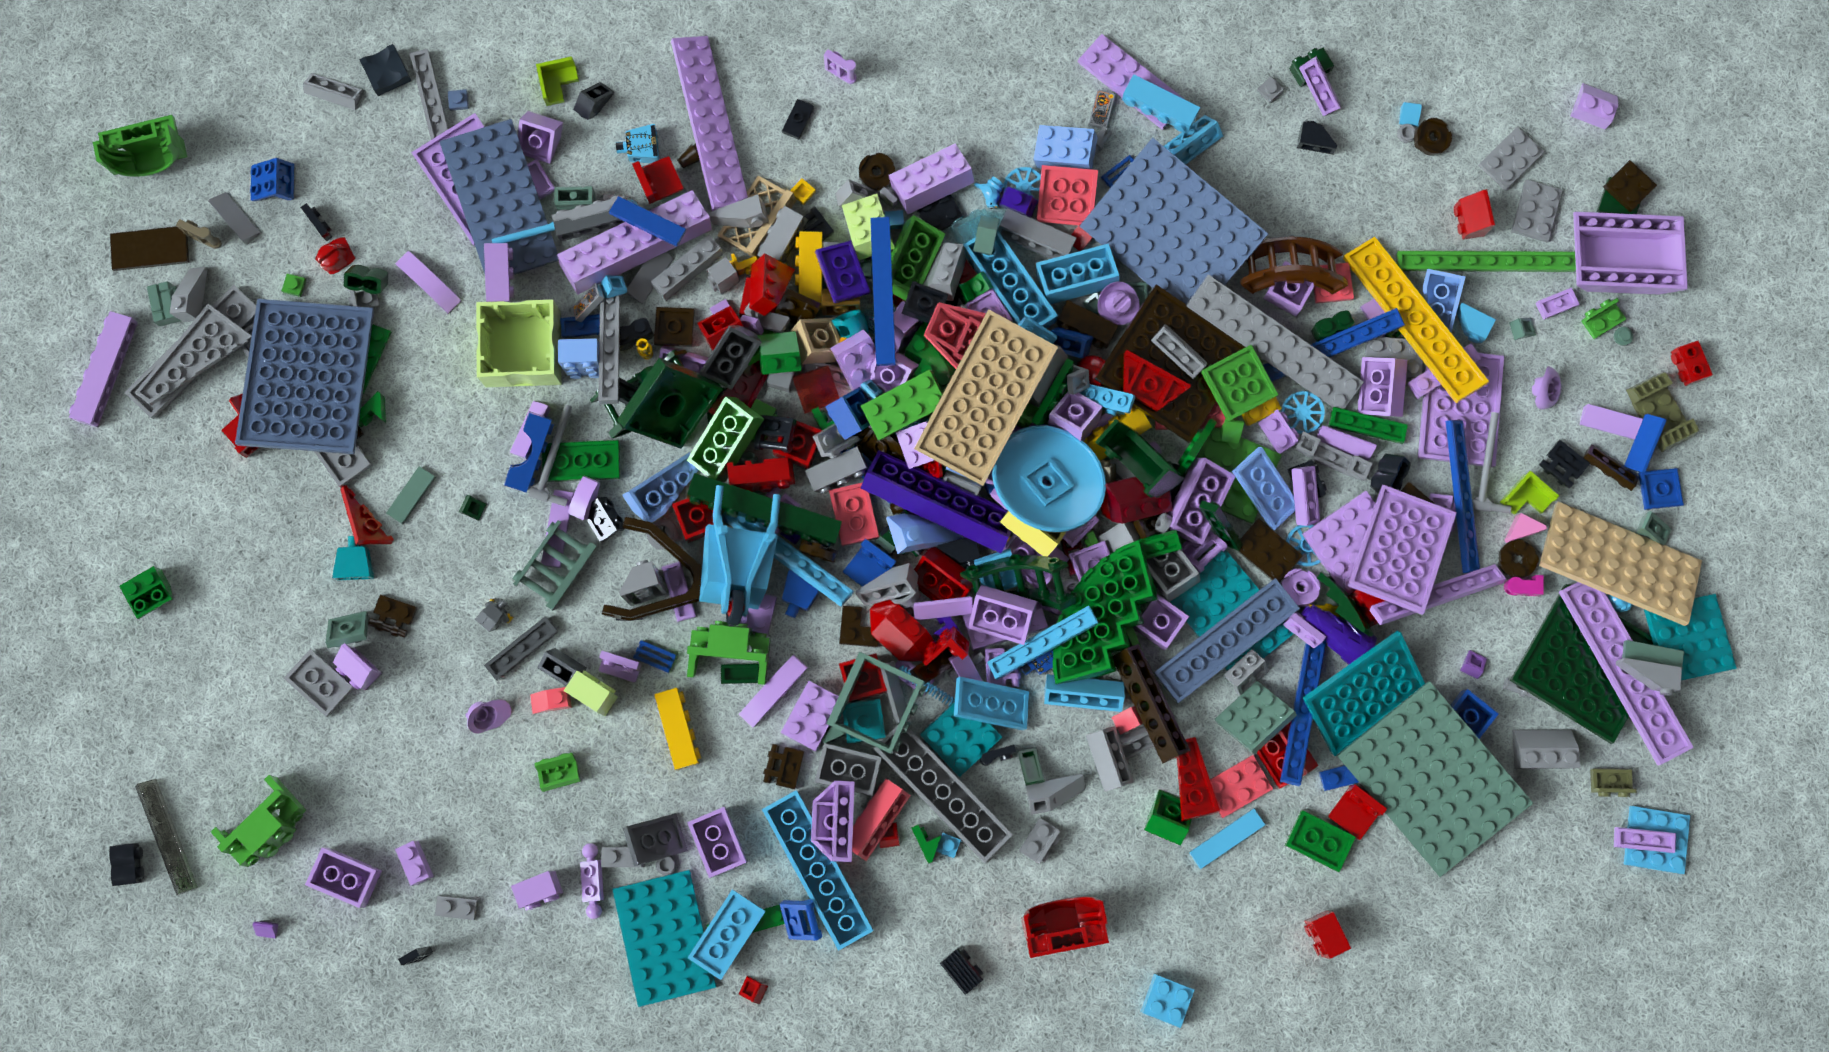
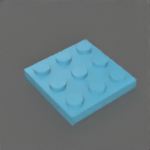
(1659, 821)

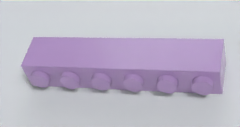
(103, 369)

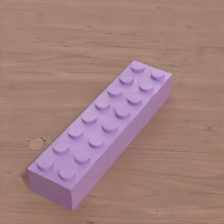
(629, 246)

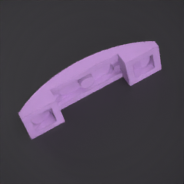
(428, 282)

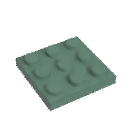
(1255, 717)

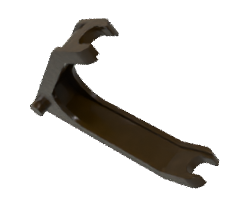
(677, 552)

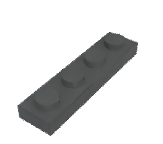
(521, 648)

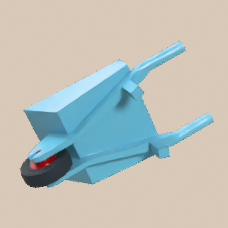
(737, 563)

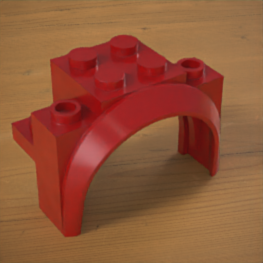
(1064, 925)

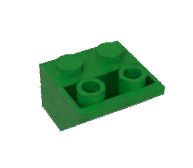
(147, 591)

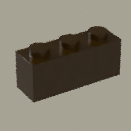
(1088, 323)

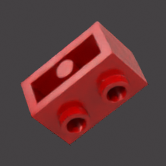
(1691, 363)

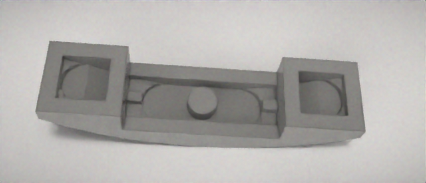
(1333, 458)

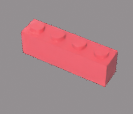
(877, 818)

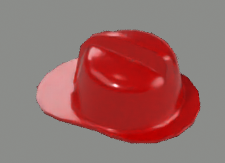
(335, 255)

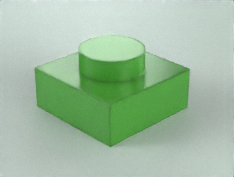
(293, 285)

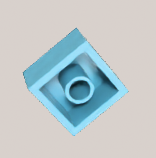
(1167, 1000)

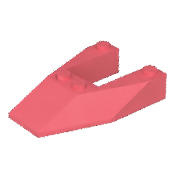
(953, 330)

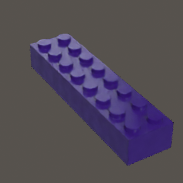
(937, 501)

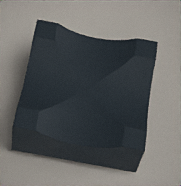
(385, 70)

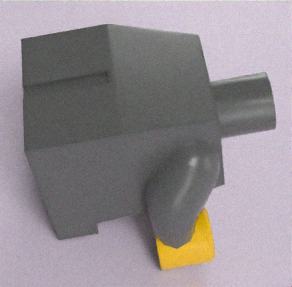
(493, 615)

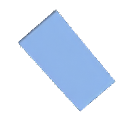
(1265, 488)

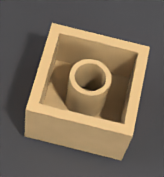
(815, 340)

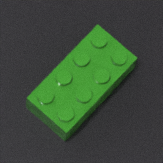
(914, 254)
(903, 405)
(725, 438)

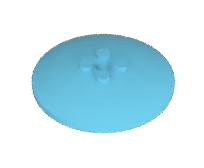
(1062, 459)

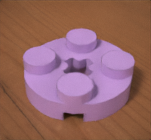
(1303, 578)

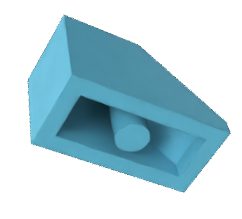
(1474, 323)

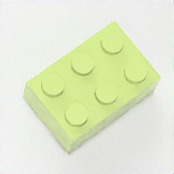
(858, 221)
(587, 690)

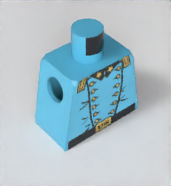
(640, 144)

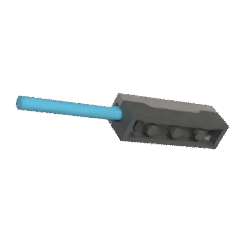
(574, 222)

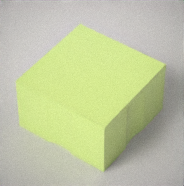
(518, 343)

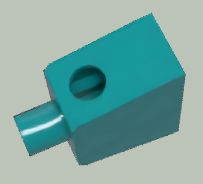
(353, 562)

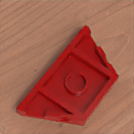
(1150, 383)

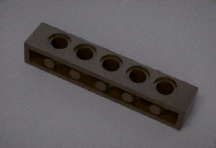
(1150, 703)

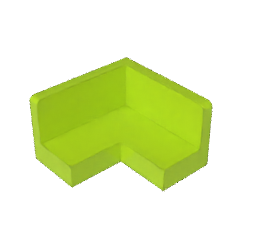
(553, 75)
(1530, 490)

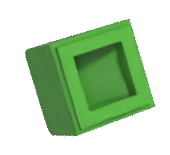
(1231, 431)

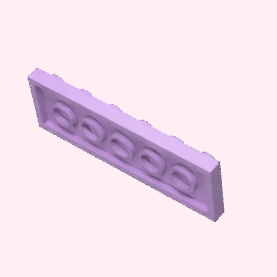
(1116, 69)

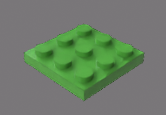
(1239, 383)

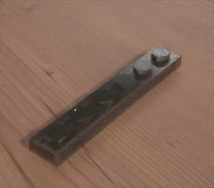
(166, 836)

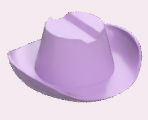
(1118, 303)
(1547, 389)

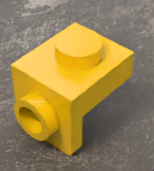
(743, 266)

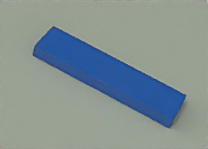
(647, 221)

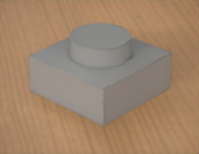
(1270, 89)

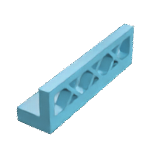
(1197, 143)

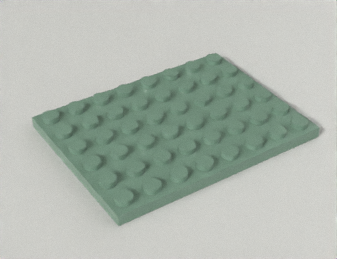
(1434, 778)

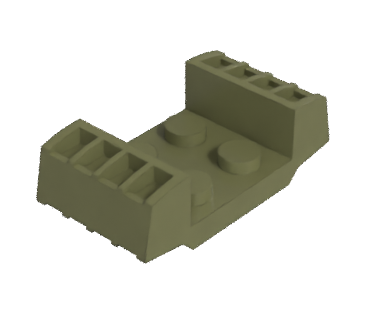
(1655, 399)

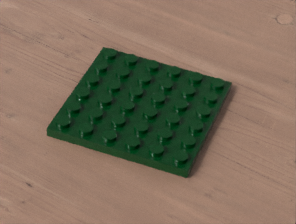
(1568, 676)

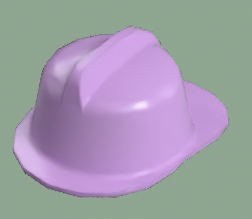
(487, 715)

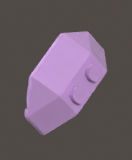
(834, 821)

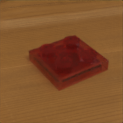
(815, 388)

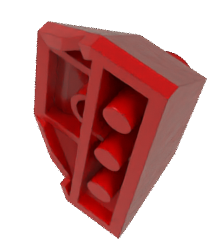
(898, 631)

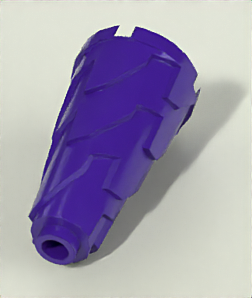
(1340, 635)

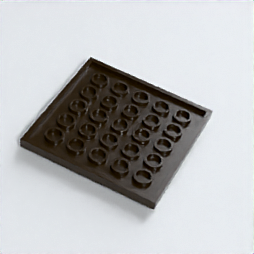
(1189, 409)

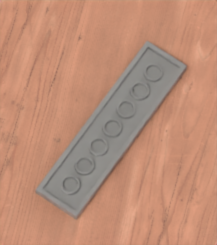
(232, 305)

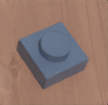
(458, 99)

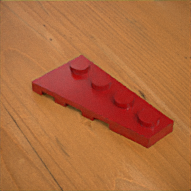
(1195, 788)

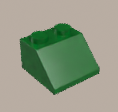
(779, 353)
(1166, 818)

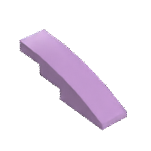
(773, 691)

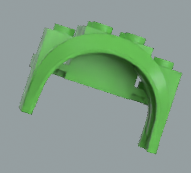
(147, 146)
(729, 643)
(263, 829)

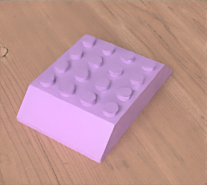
(1630, 253)

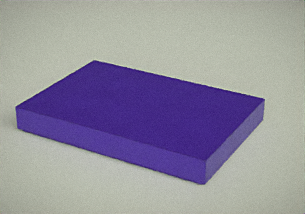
(842, 271)

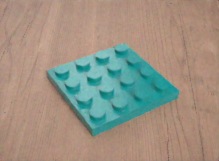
(1702, 639)

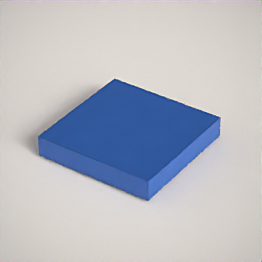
(1661, 489)

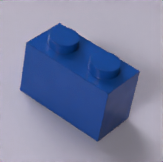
(1073, 342)

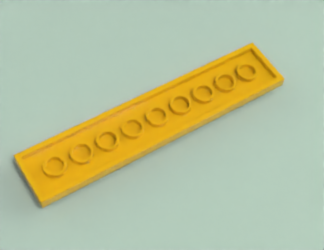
(1422, 326)

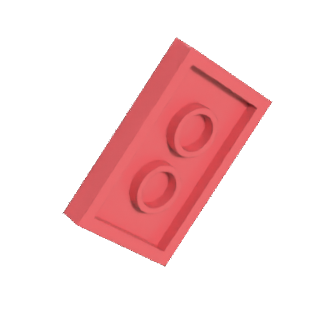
(855, 511)
(1239, 785)

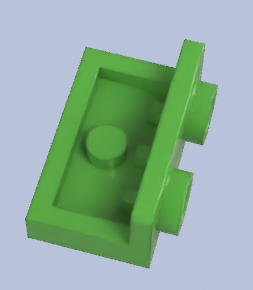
(557, 771)

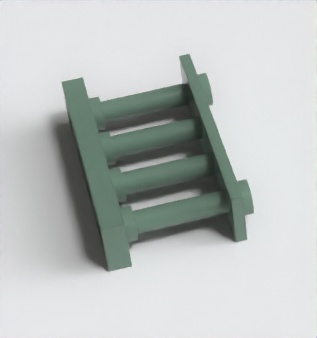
(562, 581)

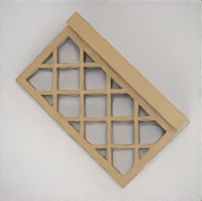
(787, 199)

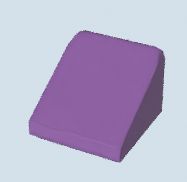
(1473, 664)
(265, 929)

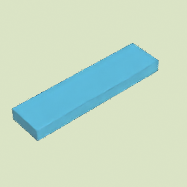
(1227, 838)

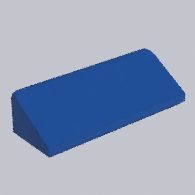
(1645, 443)

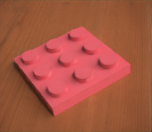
(1066, 194)

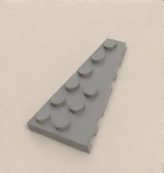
(200, 347)

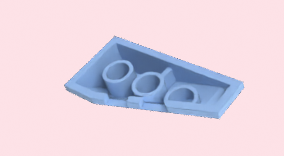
(1443, 294)
(658, 492)
(917, 533)

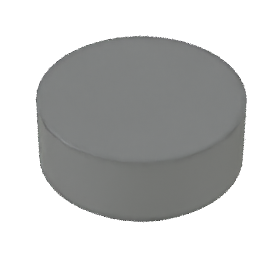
(1406, 133)
(1163, 522)
(666, 865)

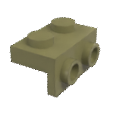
(1612, 781)

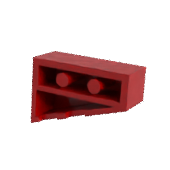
(768, 283)
(762, 476)

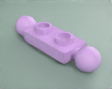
(592, 881)

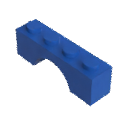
(520, 475)

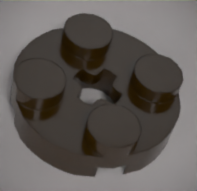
(1440, 131)
(872, 162)
(818, 550)
(1526, 551)

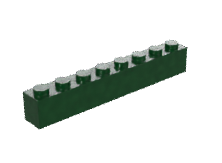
(758, 509)

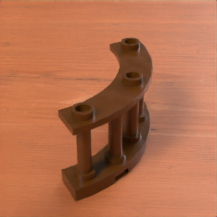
(1295, 273)

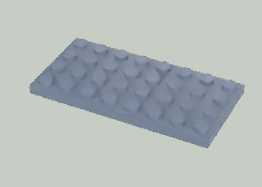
(498, 193)

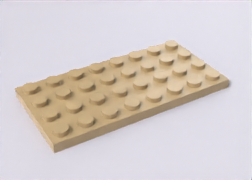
(985, 397)
(1621, 563)

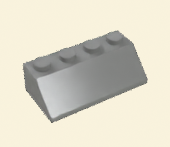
(643, 584)

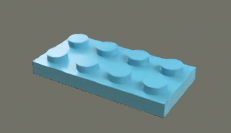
(991, 703)
(726, 934)

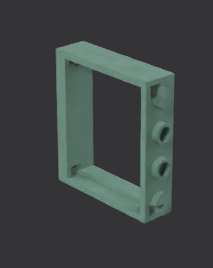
(847, 691)

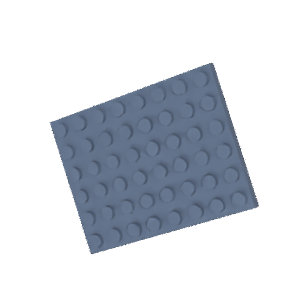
(1172, 225)
(305, 376)

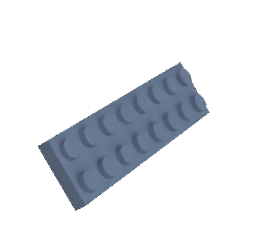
(1226, 640)

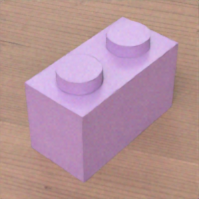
(414, 863)

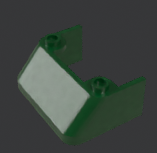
(1140, 458)

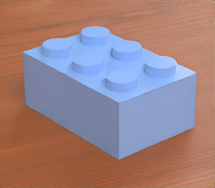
(1065, 147)
(579, 357)

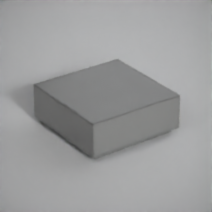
(888, 197)

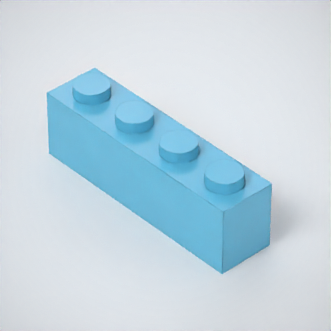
(1160, 104)
(1085, 694)

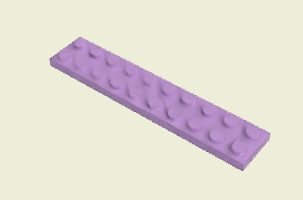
(709, 120)
(1606, 638)

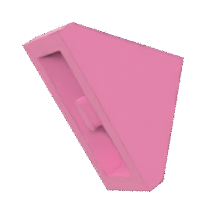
(1523, 527)

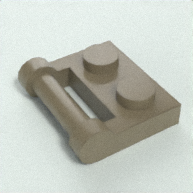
(199, 234)

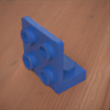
(271, 179)
(868, 564)

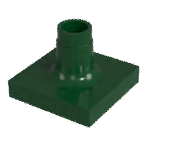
(669, 403)

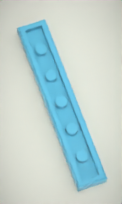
(1043, 642)

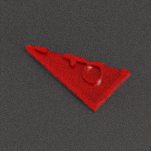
(363, 524)

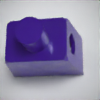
(1018, 202)

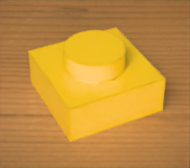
(803, 191)

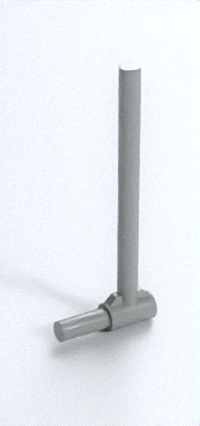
(539, 491)
(1482, 503)

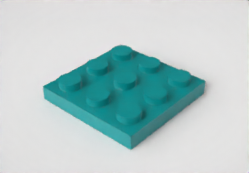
(959, 739)

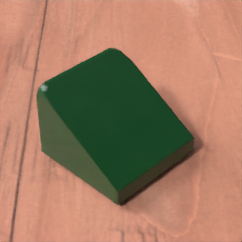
(472, 507)

